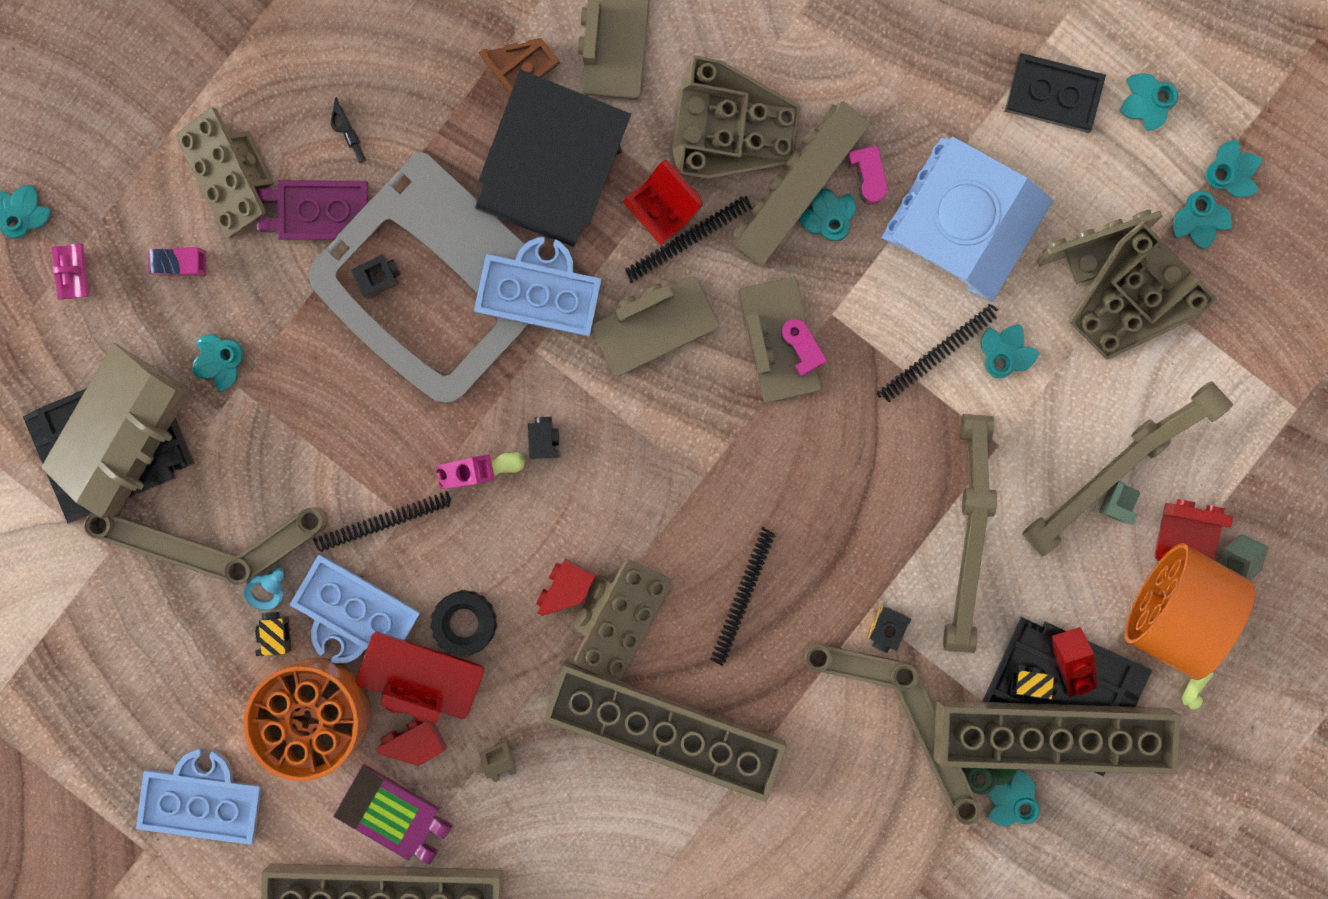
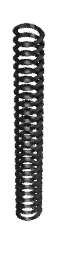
(671, 247)
(933, 353)
(411, 515)
(753, 574)

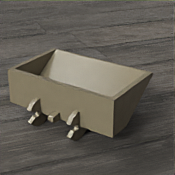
(114, 432)

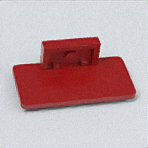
(418, 678)

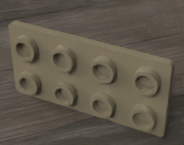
(226, 170)
(1091, 249)
(765, 313)

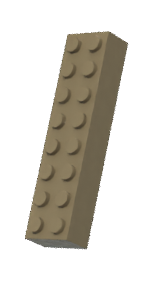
(665, 731)
(1056, 737)
(377, 882)

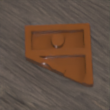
(530, 56)

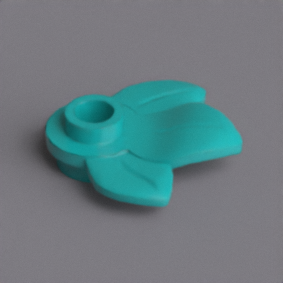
(1145, 101)
(1236, 169)
(24, 208)
(826, 211)
(1201, 224)
(1009, 348)
(214, 362)
(1009, 799)

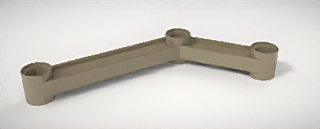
(1150, 441)
(978, 504)
(205, 557)
(916, 705)

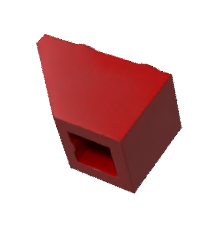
(568, 588)
(1075, 661)
(415, 745)

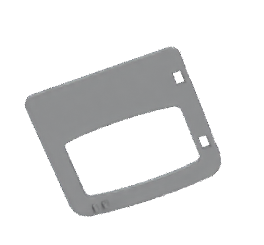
(446, 222)

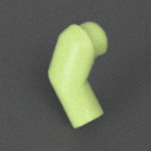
(508, 463)
(1191, 694)

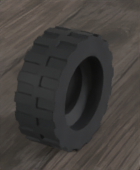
(441, 627)

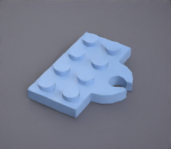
(538, 290)
(349, 609)
(199, 801)

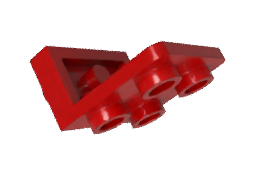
(664, 202)
(1192, 527)

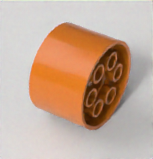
(1190, 612)
(350, 701)

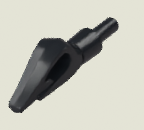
(345, 128)

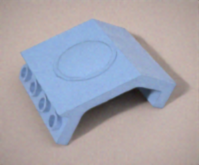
(968, 216)

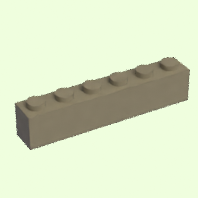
(800, 183)

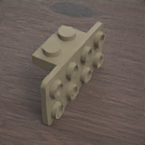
(613, 47)
(654, 324)
(618, 618)

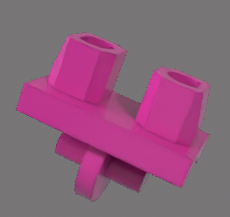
(70, 271)

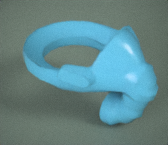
(272, 584)

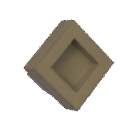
(497, 760)

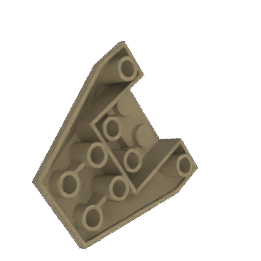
(730, 122)
(1138, 295)

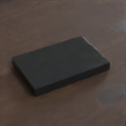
(1055, 93)

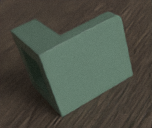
(1120, 503)
(1245, 556)

